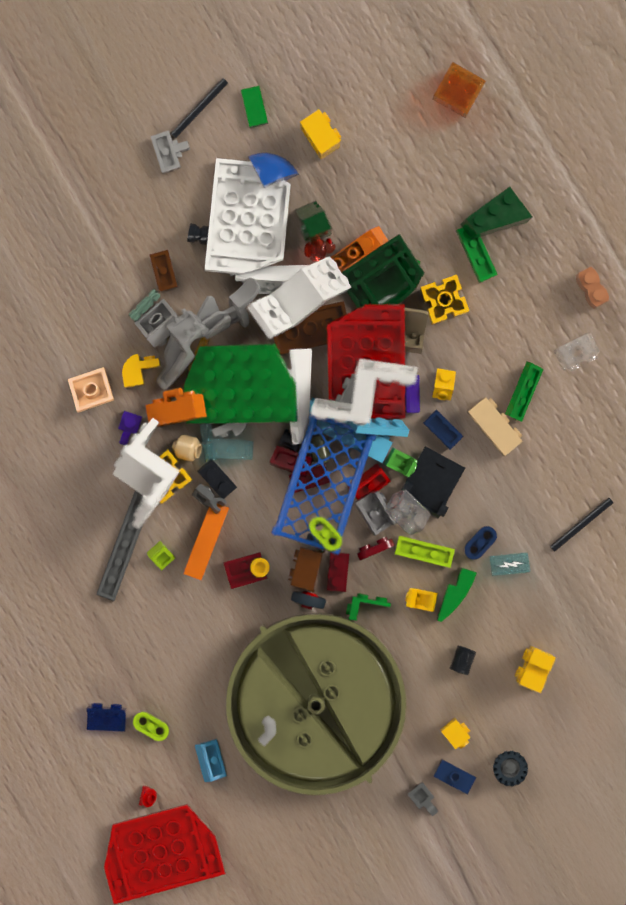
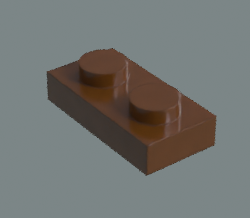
(163, 271)

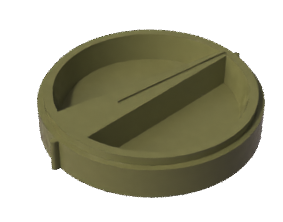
(331, 699)

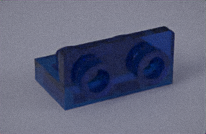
(106, 718)

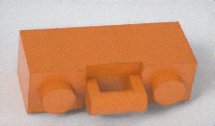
(185, 408)

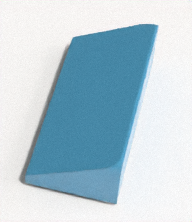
(210, 760)

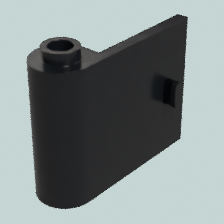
(433, 484)

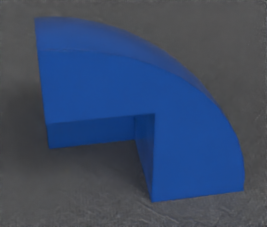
(272, 168)

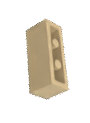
(495, 426)

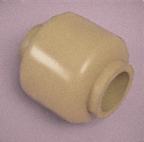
(187, 448)

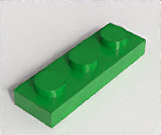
(477, 256)
(524, 391)

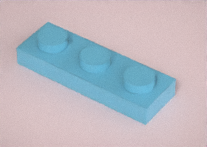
(382, 427)

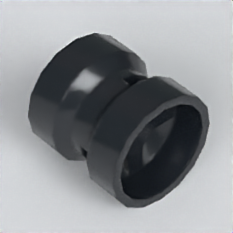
(198, 234)

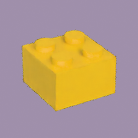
(320, 134)

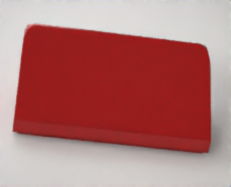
(372, 480)

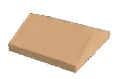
(90, 389)

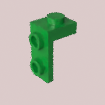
(352, 609)

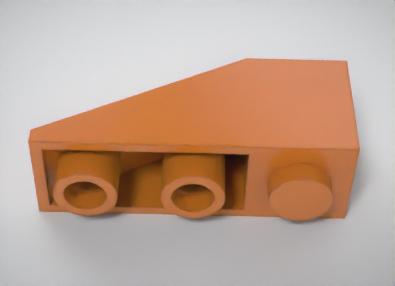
(359, 248)

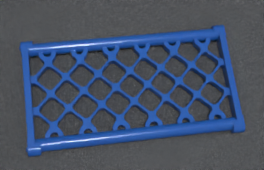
(277, 530)

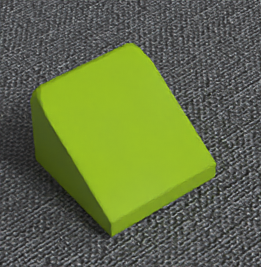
(160, 555)

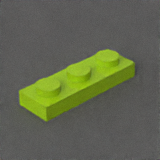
(424, 551)

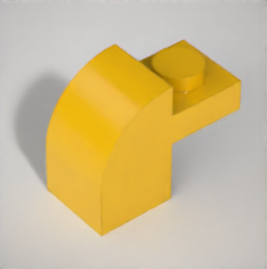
(133, 367)

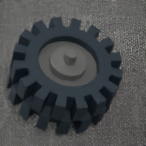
(510, 768)

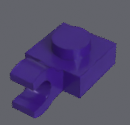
(129, 424)

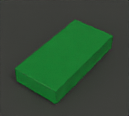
(254, 106)

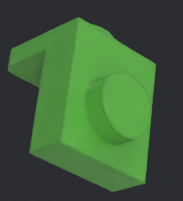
(401, 462)

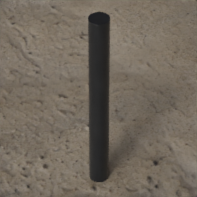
(198, 109)
(581, 524)

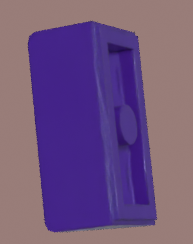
(412, 395)

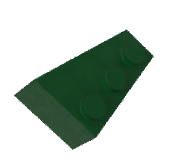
(498, 214)
(314, 222)

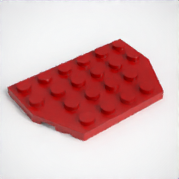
(372, 334)
(160, 853)

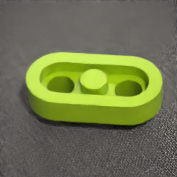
(325, 534)
(150, 727)

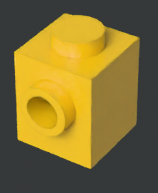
(456, 733)

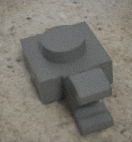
(206, 497)
(422, 797)

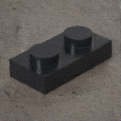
(217, 479)

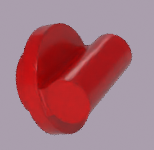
(147, 797)

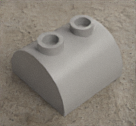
(154, 323)

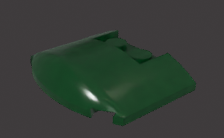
(384, 275)

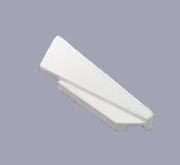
(271, 277)
(301, 373)

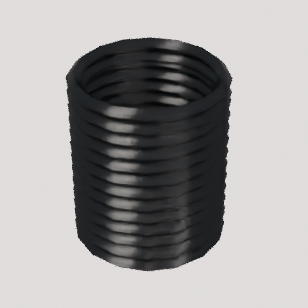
(463, 660)

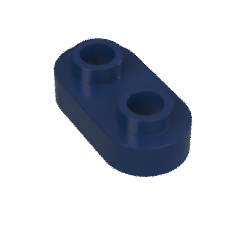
(481, 543)

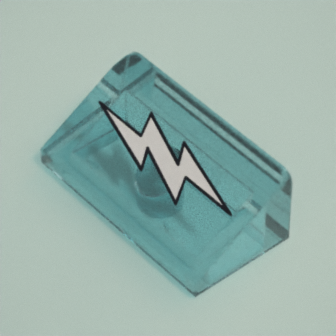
(509, 564)

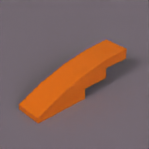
(205, 542)

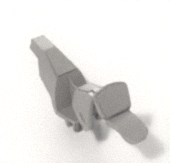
(206, 324)

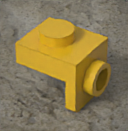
(444, 384)
(421, 599)

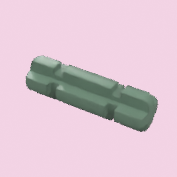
(144, 305)

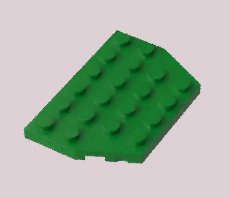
(243, 384)

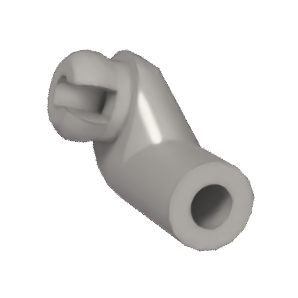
(270, 730)

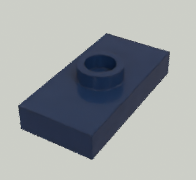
(443, 429)
(454, 776)

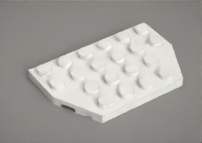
(245, 220)

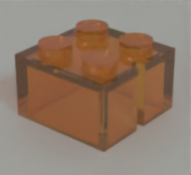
(459, 89)

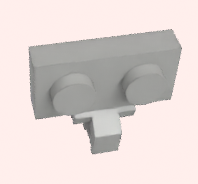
(168, 151)

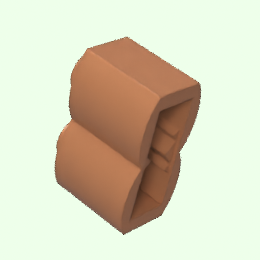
(589, 282)

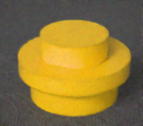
(260, 567)

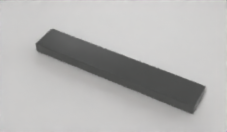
(121, 552)

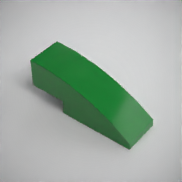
(456, 593)

